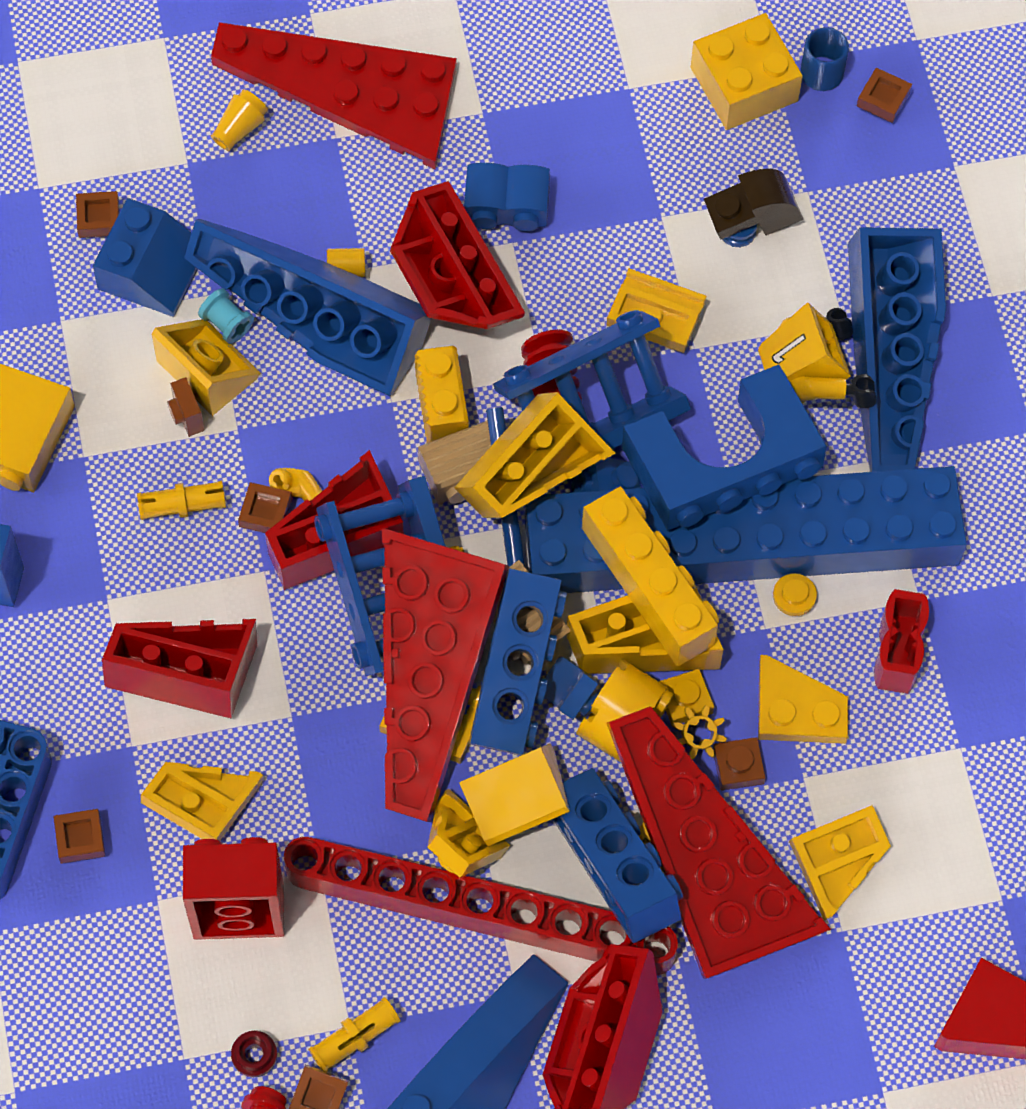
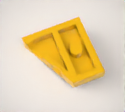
(798, 706)
(200, 798)
(458, 839)
(839, 856)

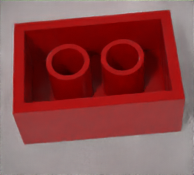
(233, 889)

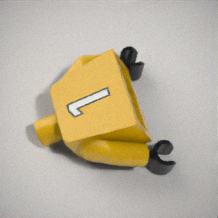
(813, 359)

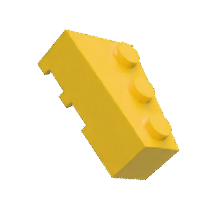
(532, 456)
(618, 632)

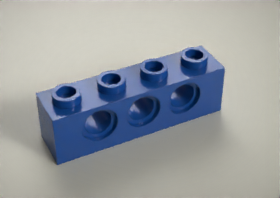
(519, 592)
(598, 830)

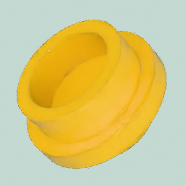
(794, 594)

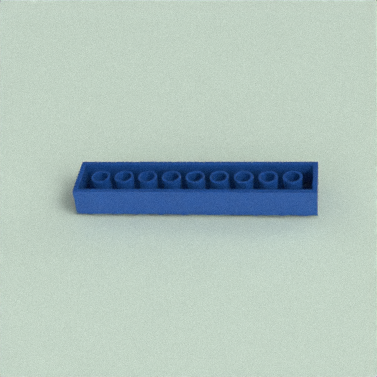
(800, 528)

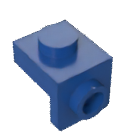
(606, 475)
(570, 688)

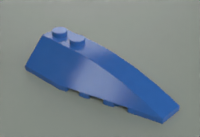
(323, 308)
(896, 332)
(491, 1048)

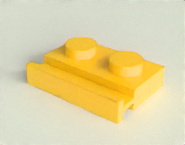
(671, 304)

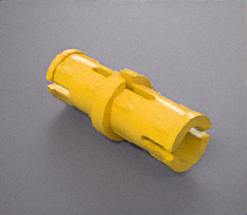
(181, 500)
(354, 1034)

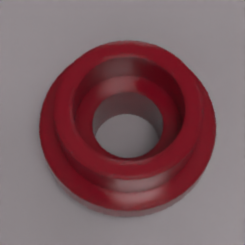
(252, 1040)

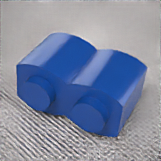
(507, 195)

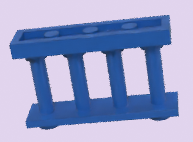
(629, 328)
(411, 503)

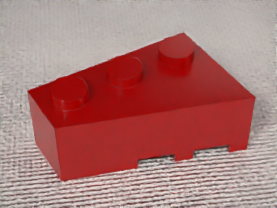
(294, 543)
(182, 664)

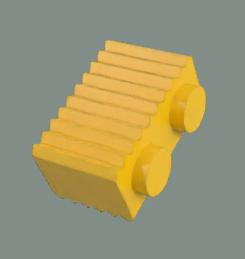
(440, 392)

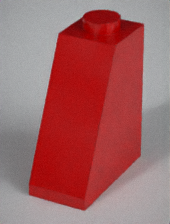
(988, 1016)

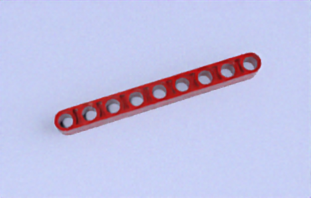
(461, 891)

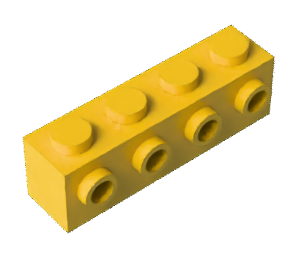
(650, 576)

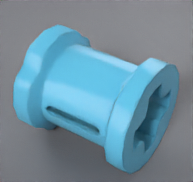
(226, 316)

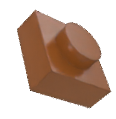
(884, 95)
(96, 213)
(185, 407)
(263, 507)
(739, 764)
(79, 836)
(318, 1090)

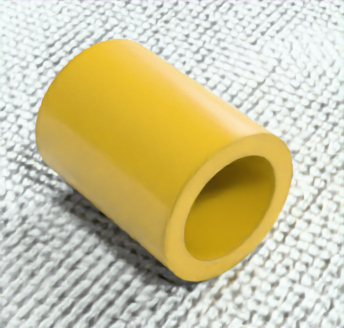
(348, 259)

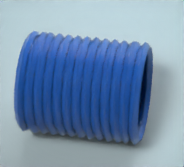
(824, 43)

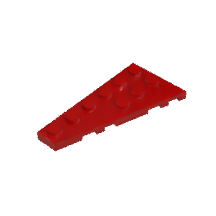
(360, 86)
(432, 648)
(732, 890)

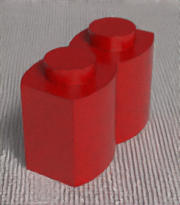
(901, 641)

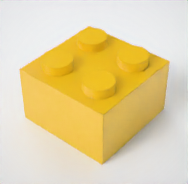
(746, 71)

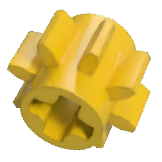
(710, 725)

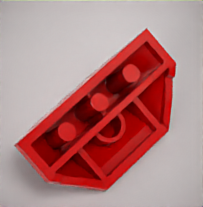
(451, 263)
(605, 1032)

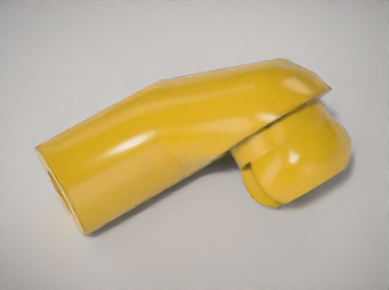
(297, 481)

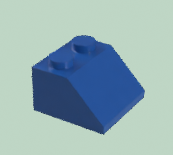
(145, 259)

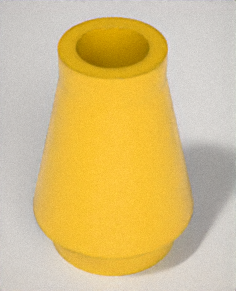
(240, 118)

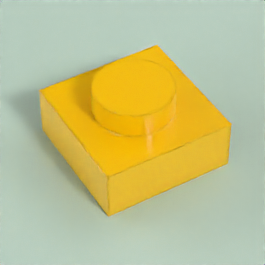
(689, 692)

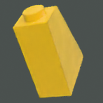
(30, 426)

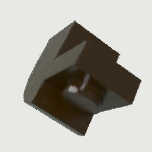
(759, 198)

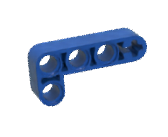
(23, 775)

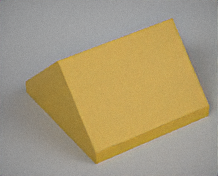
(208, 362)
(516, 795)

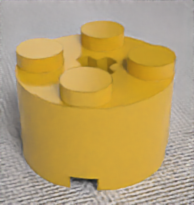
(623, 693)

